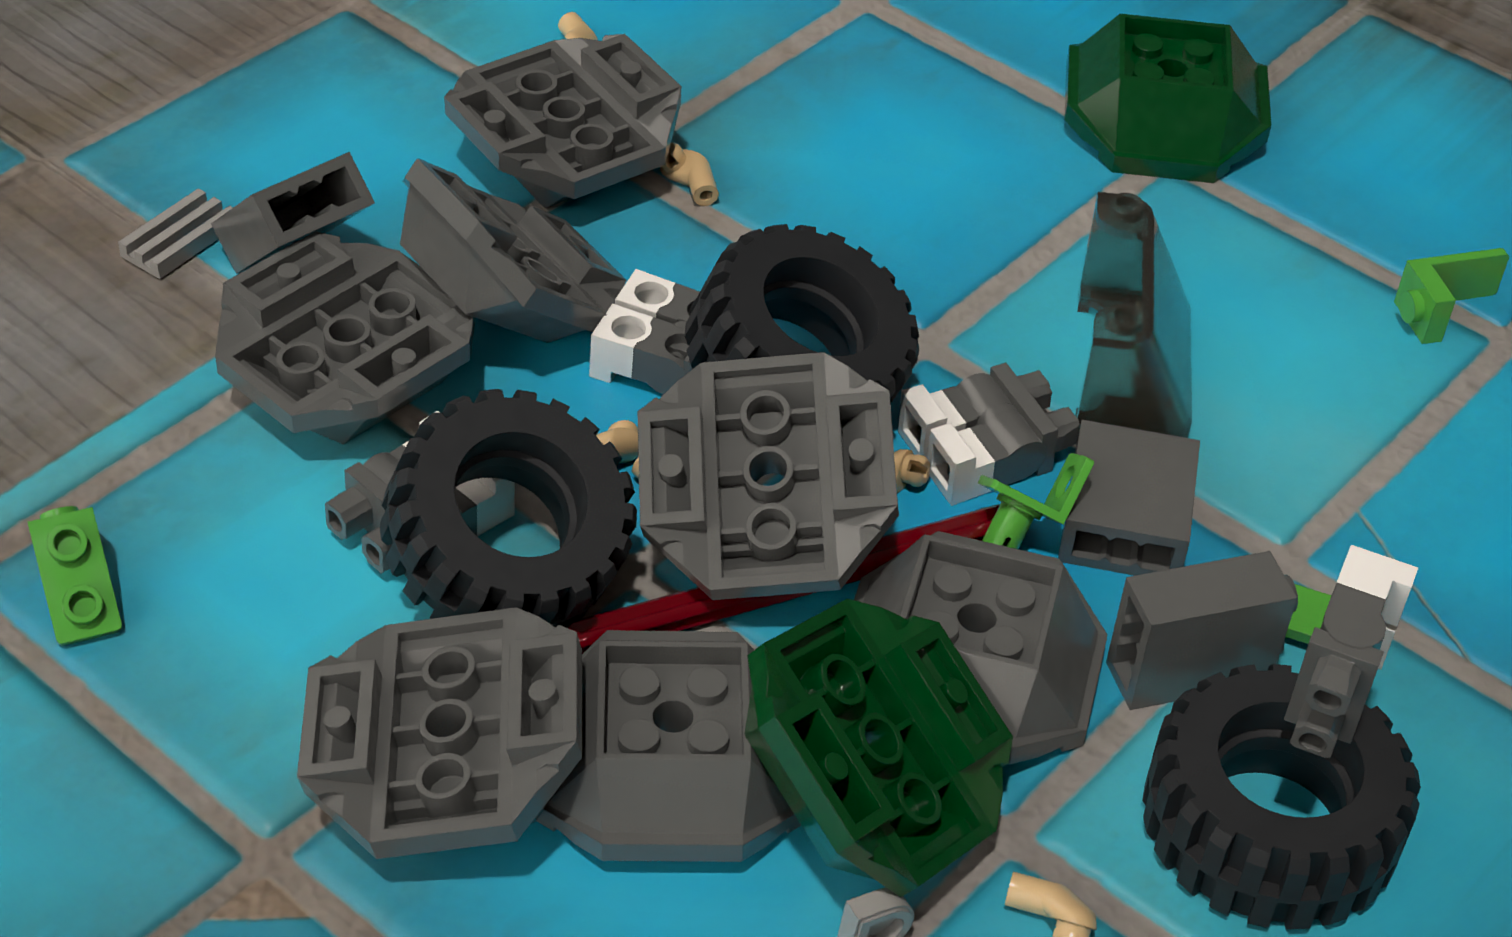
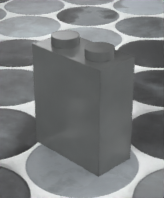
(292, 210)
(1134, 501)
(1198, 623)

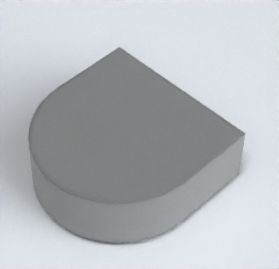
(876, 915)

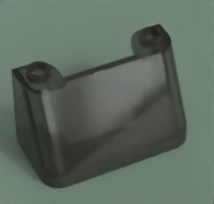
(1142, 333)

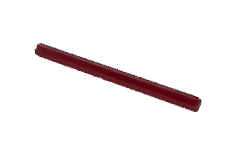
(695, 608)

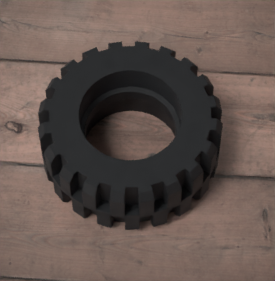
(812, 284)
(528, 446)
(1264, 859)

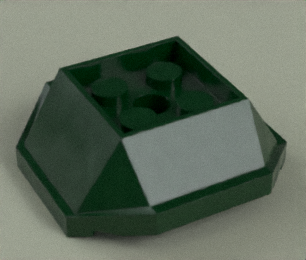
(1167, 97)
(878, 741)

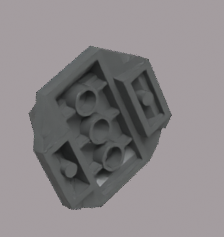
(569, 115)
(505, 260)
(338, 335)
(756, 418)
(1013, 624)
(443, 730)
(668, 753)

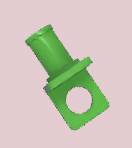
(1019, 510)

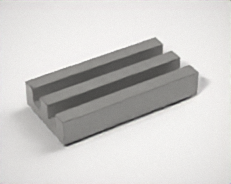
(173, 229)

